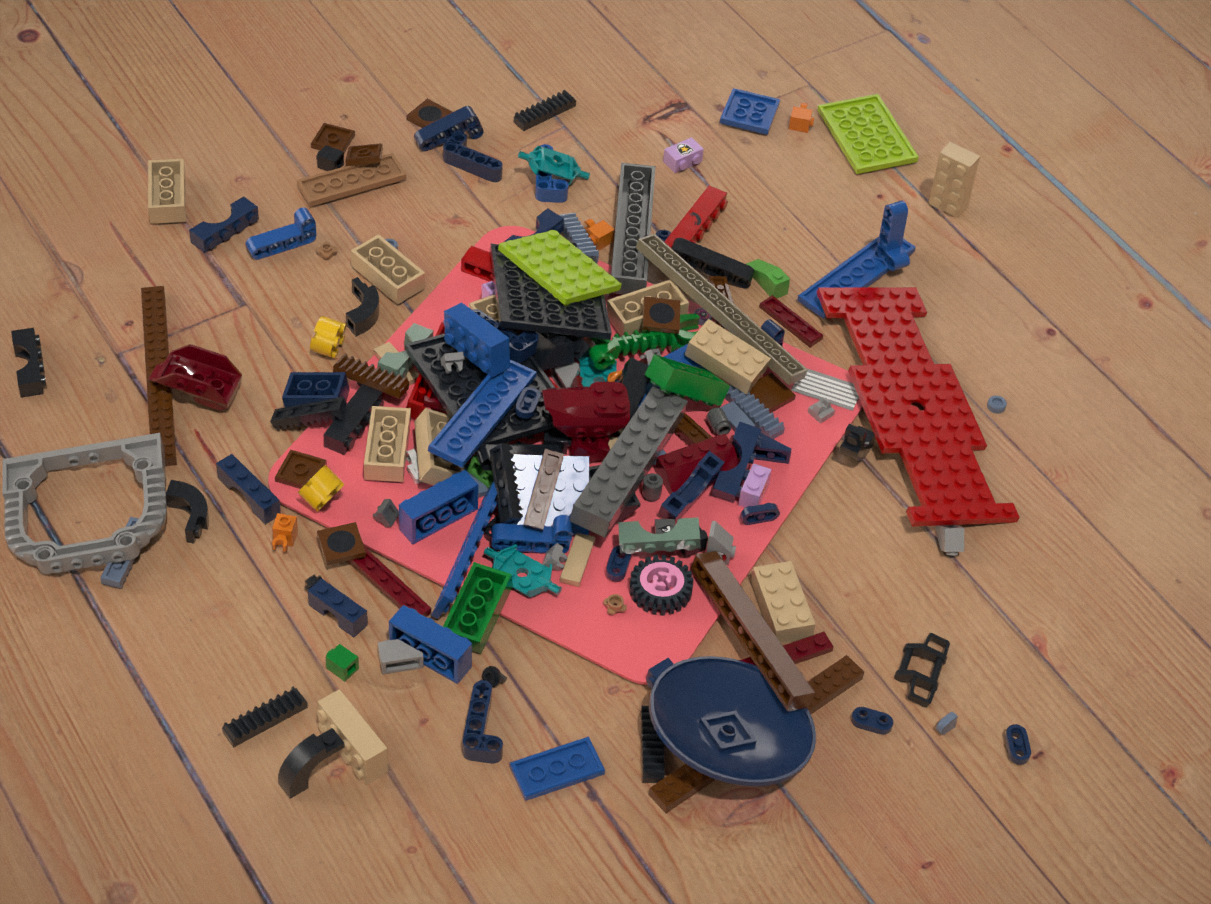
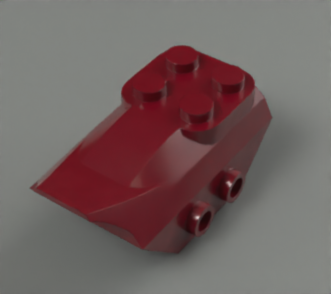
(200, 373)
(588, 410)

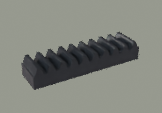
(544, 111)
(309, 413)
(505, 484)
(264, 717)
(652, 750)

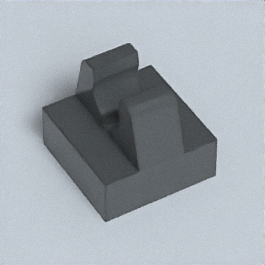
(386, 513)

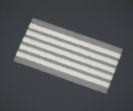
(825, 386)

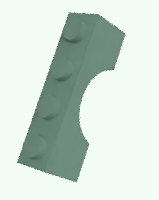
(400, 362)
(636, 539)

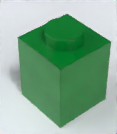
(342, 662)

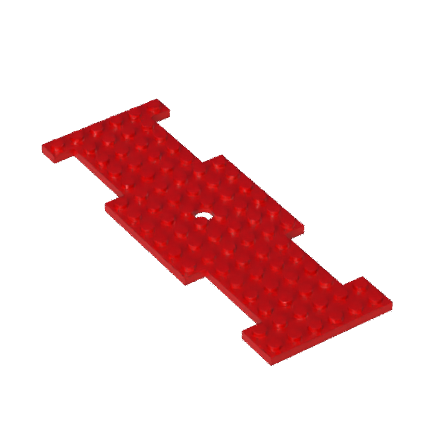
(899, 371)

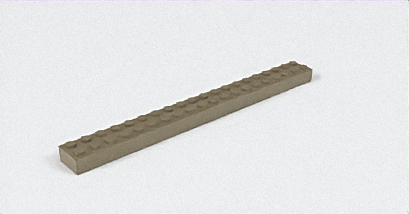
(720, 307)

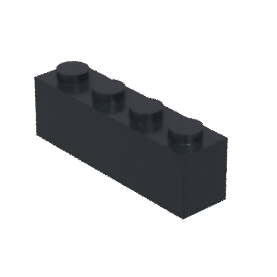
(634, 379)
(343, 433)

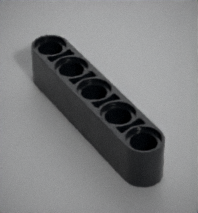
(714, 263)
(484, 459)

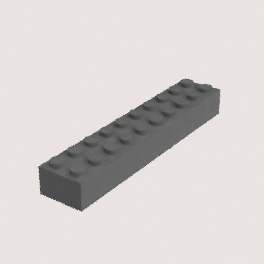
(632, 223)
(628, 462)

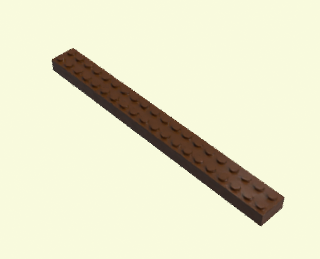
(156, 351)
(688, 781)

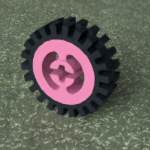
(658, 594)

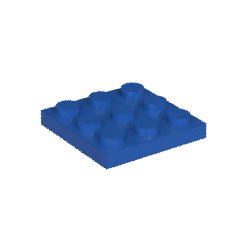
(750, 111)

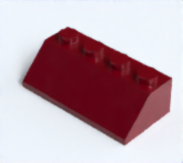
(679, 464)

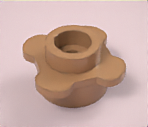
(326, 250)
(612, 600)

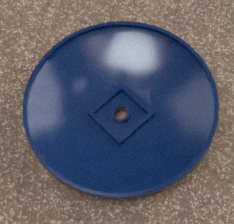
(716, 694)

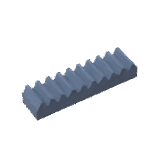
(576, 234)
(756, 412)
(116, 573)

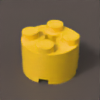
(328, 337)
(321, 488)

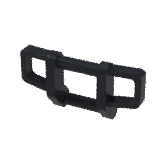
(914, 677)

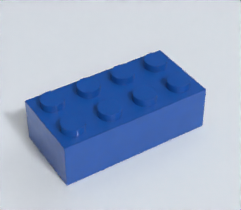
(477, 339)
(438, 506)
(441, 648)

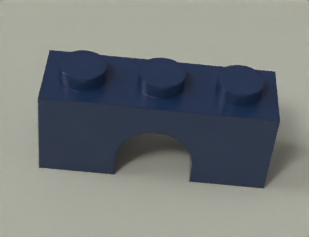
(326, 598)

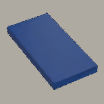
(557, 768)

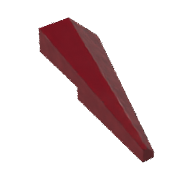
(593, 447)

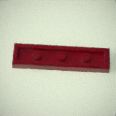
(791, 321)

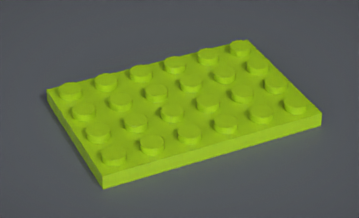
(867, 133)
(559, 267)

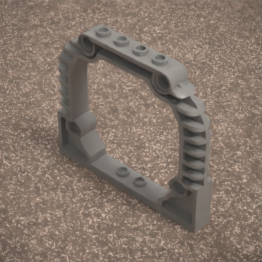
(26, 472)

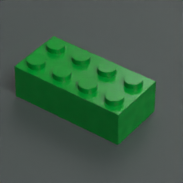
(686, 381)
(479, 604)

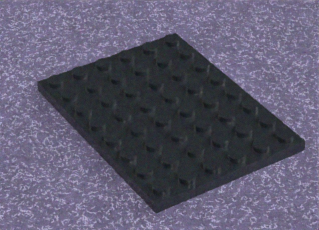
(530, 307)
(456, 387)

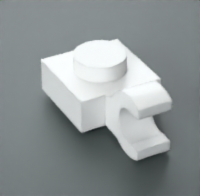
(413, 468)

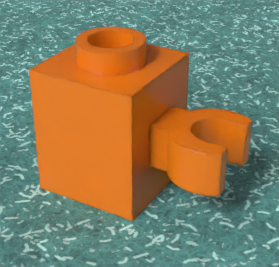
(801, 118)
(601, 233)
(284, 531)

